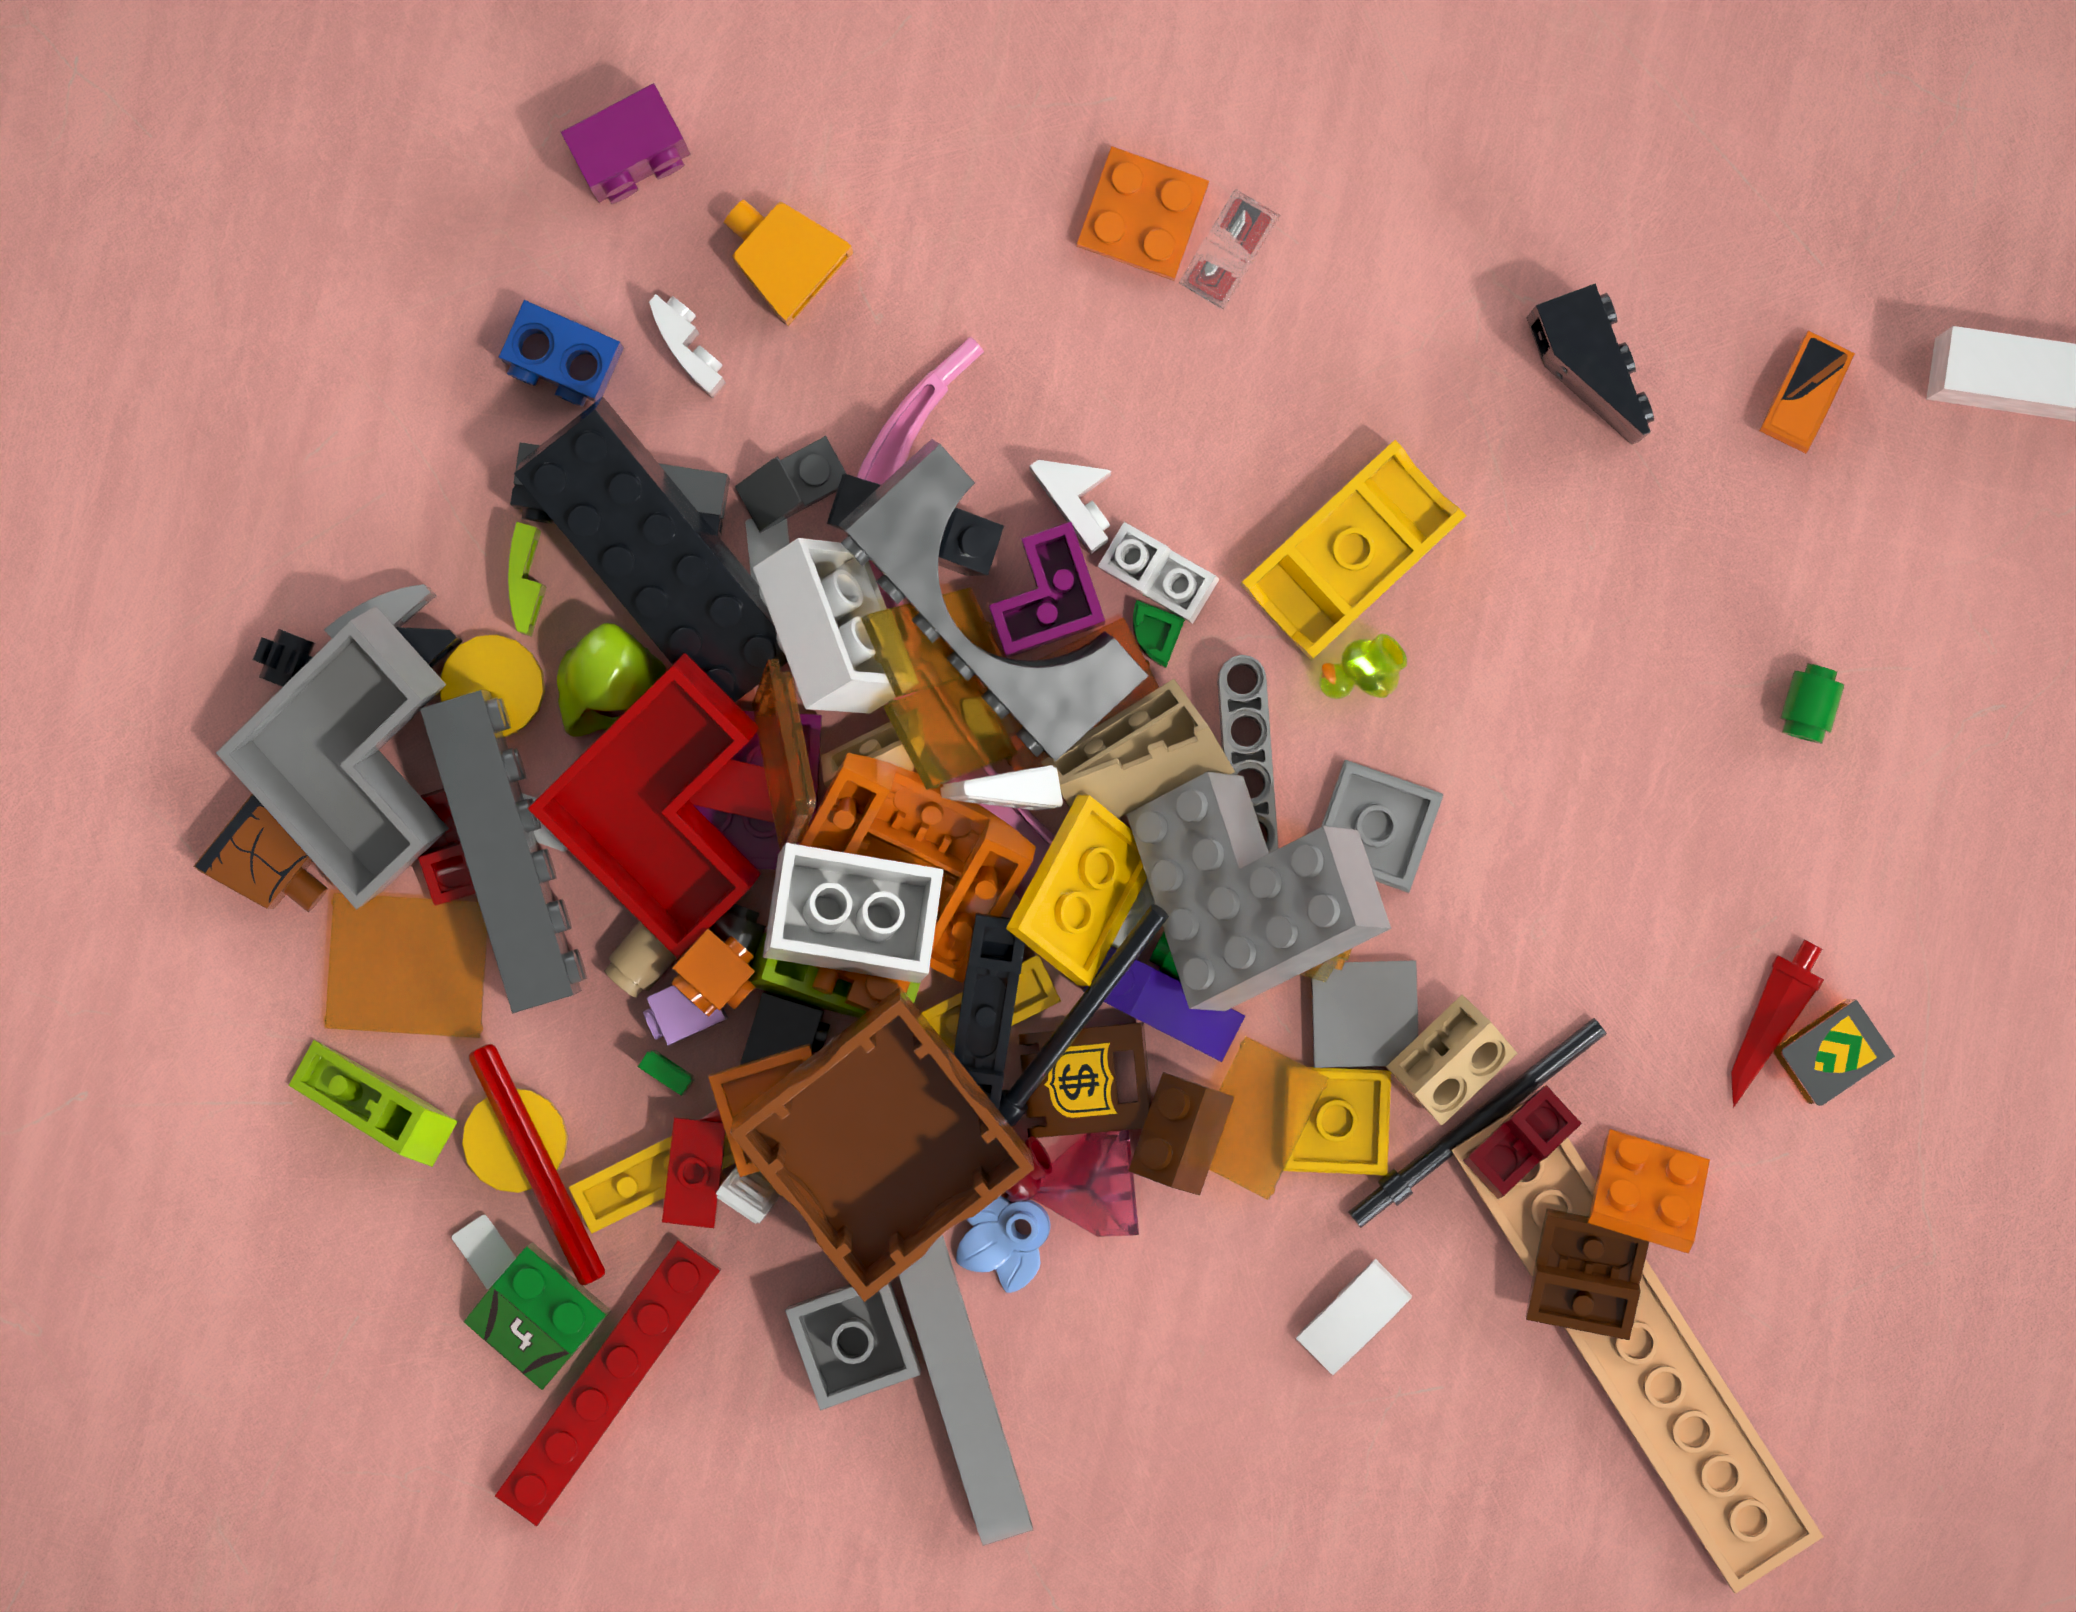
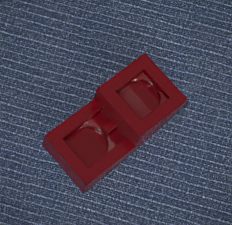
(1522, 1142)

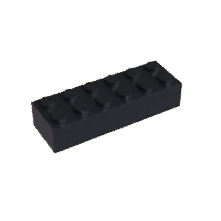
(652, 548)

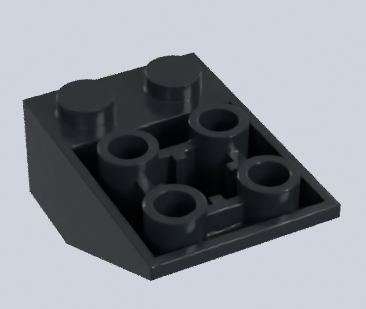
(1583, 353)

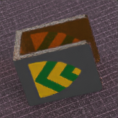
(1833, 1052)

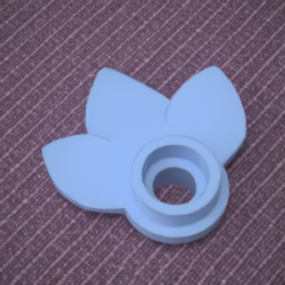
(999, 1246)

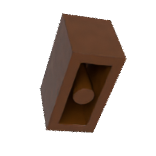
(1181, 1134)

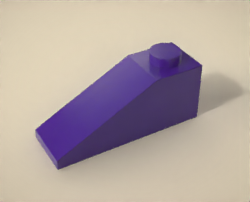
(1163, 1005)

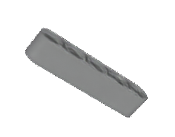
(1257, 756)

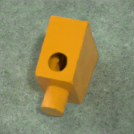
(785, 255)

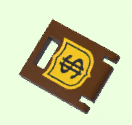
(1082, 1085)

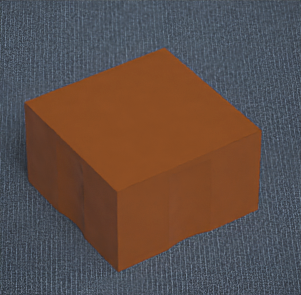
(882, 1143)

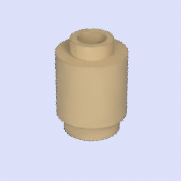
(638, 961)

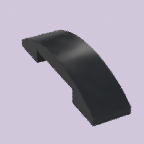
(988, 1002)

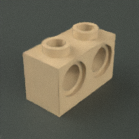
(1452, 1059)

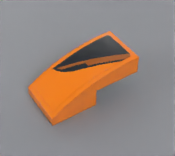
(1807, 392)

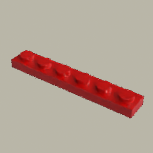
(608, 1382)

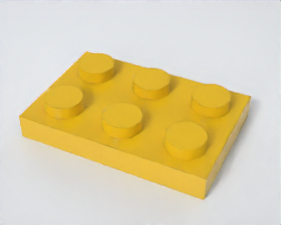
(1081, 891)

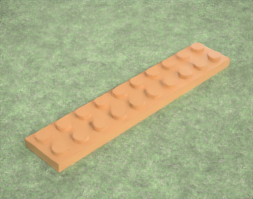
(1667, 1392)

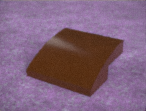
(1586, 1276)

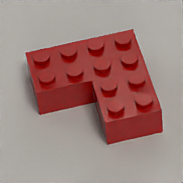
(630, 810)

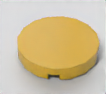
(499, 667)
(490, 1152)

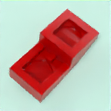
(444, 860)

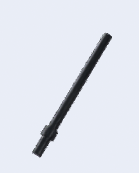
(1014, 1101)
(1397, 1186)

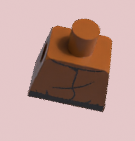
(261, 860)

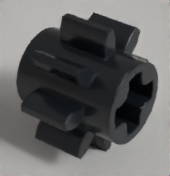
(282, 656)

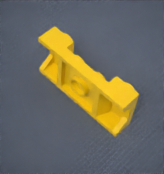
(1352, 550)

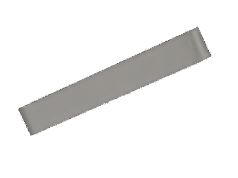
(965, 1396)

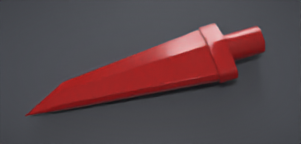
(1782, 1001)

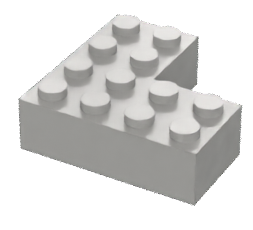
(320, 764)
(1247, 914)

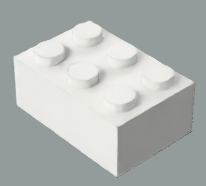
(817, 610)
(853, 913)

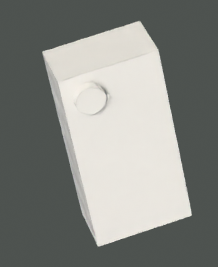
(2004, 373)

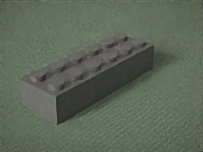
(502, 849)

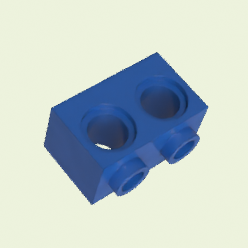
(566, 342)

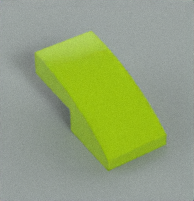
(524, 594)

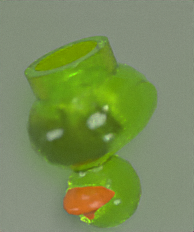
(1367, 664)

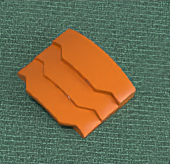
(891, 816)

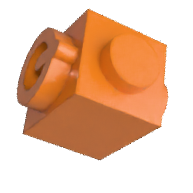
(714, 973)

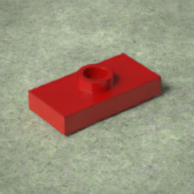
(694, 1173)

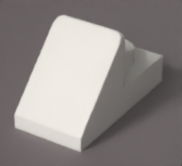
(1065, 487)

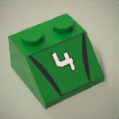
(536, 1315)

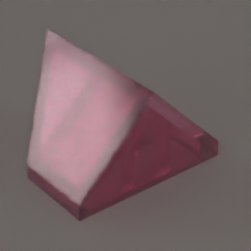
(1094, 1185)

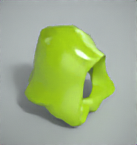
(603, 674)

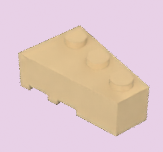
(1141, 753)

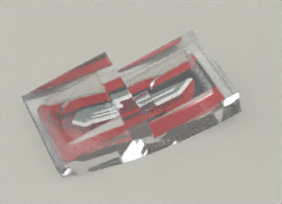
(1229, 249)

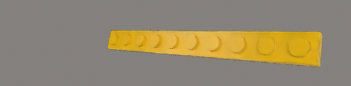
(643, 1176)

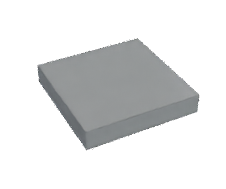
(1390, 817)
(1364, 1014)

